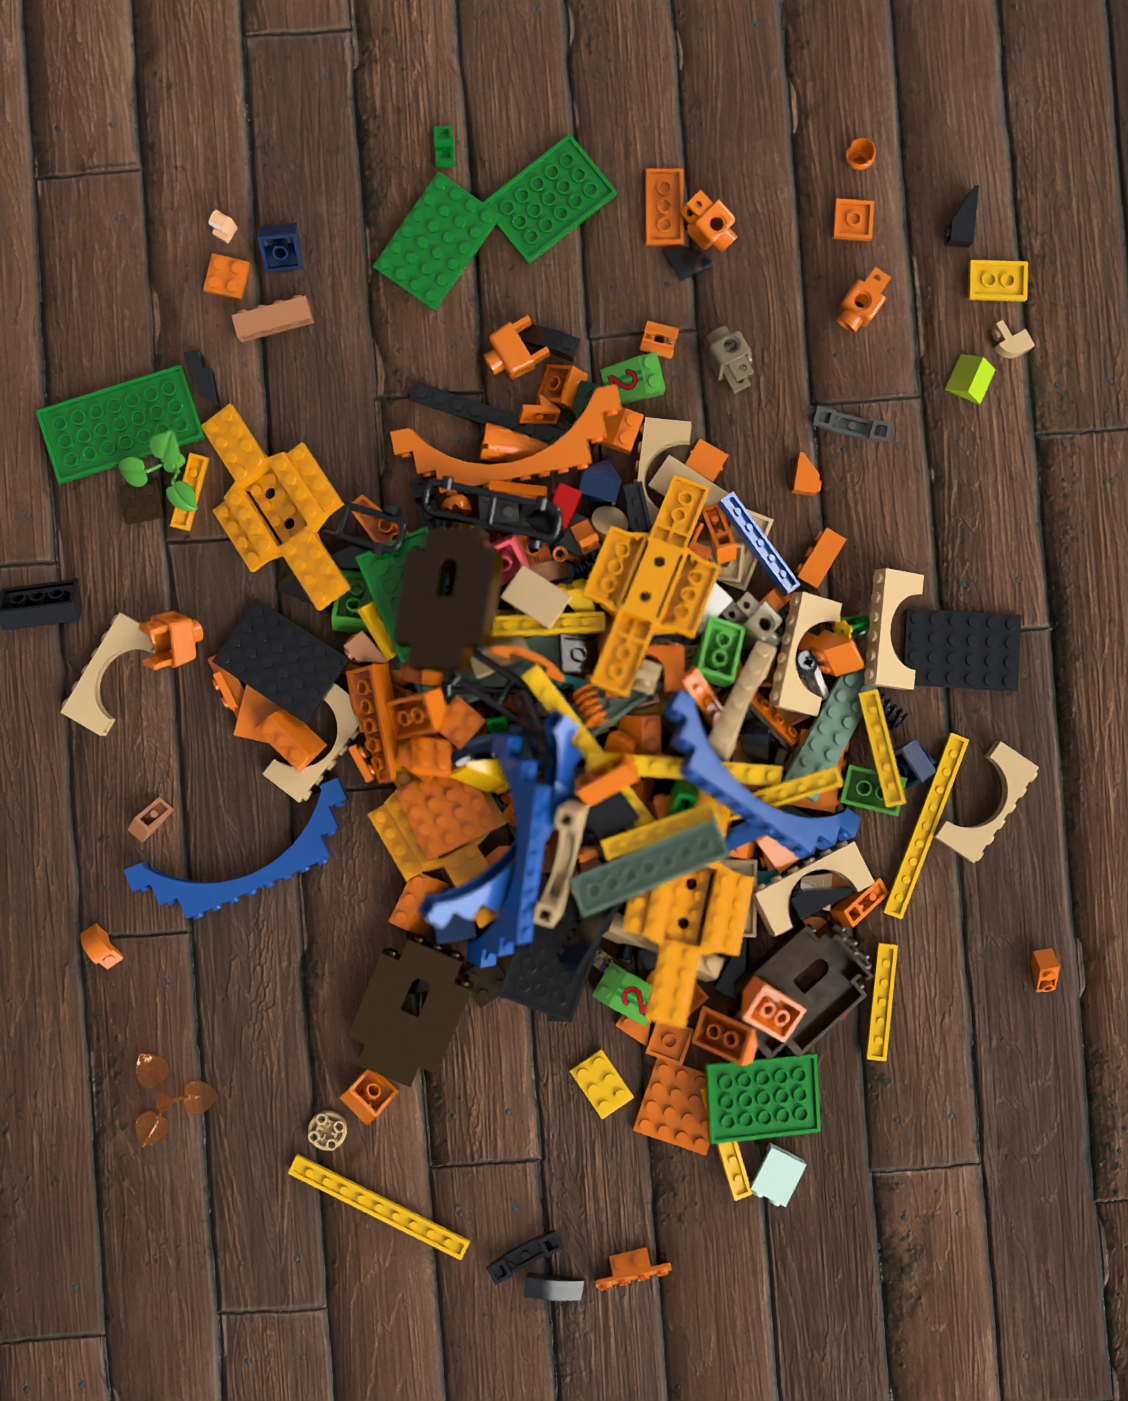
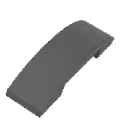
(851, 425)

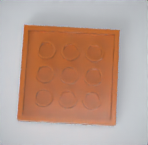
(445, 814)
(674, 1107)

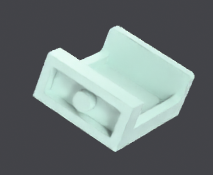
(777, 1175)

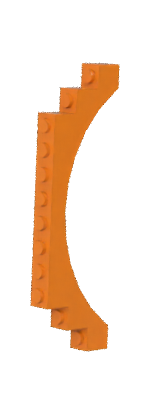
(568, 452)

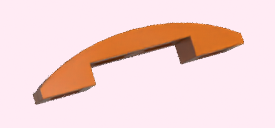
(506, 651)

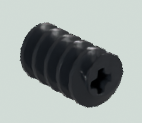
(586, 566)
(805, 663)
(892, 715)

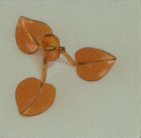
(198, 1098)

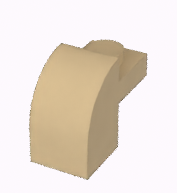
(1009, 345)
(648, 677)

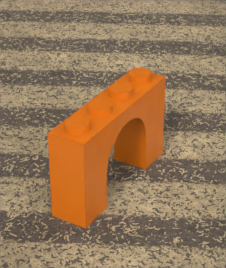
(672, 659)
(828, 799)

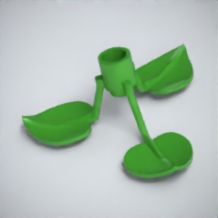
(166, 448)

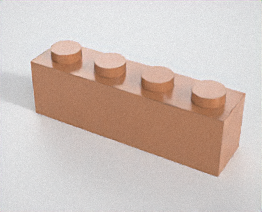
(272, 318)

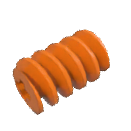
(589, 707)

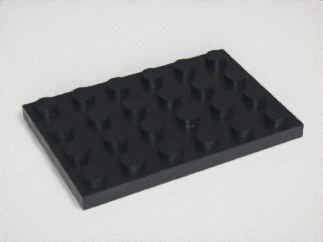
(962, 649)
(281, 661)
(539, 978)

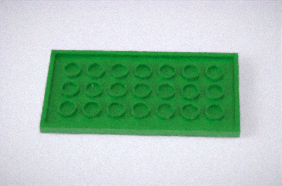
(118, 423)

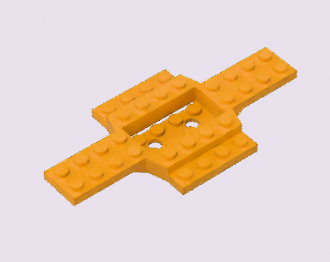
(300, 495)
(638, 619)
(396, 833)
(657, 916)

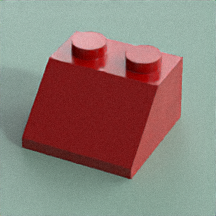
(567, 500)

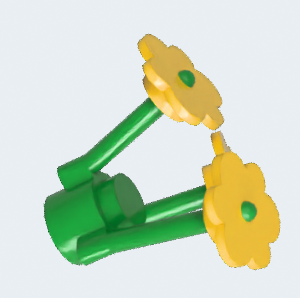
(860, 625)

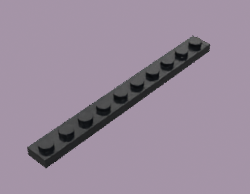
(483, 413)

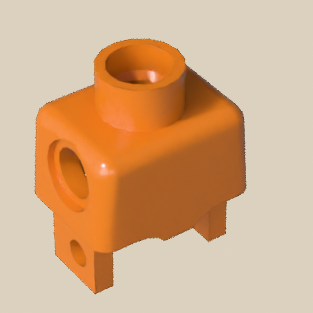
(709, 216)
(868, 296)
(509, 351)
(172, 639)

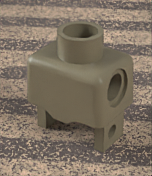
(729, 357)
(758, 620)

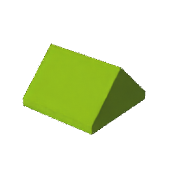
(970, 377)

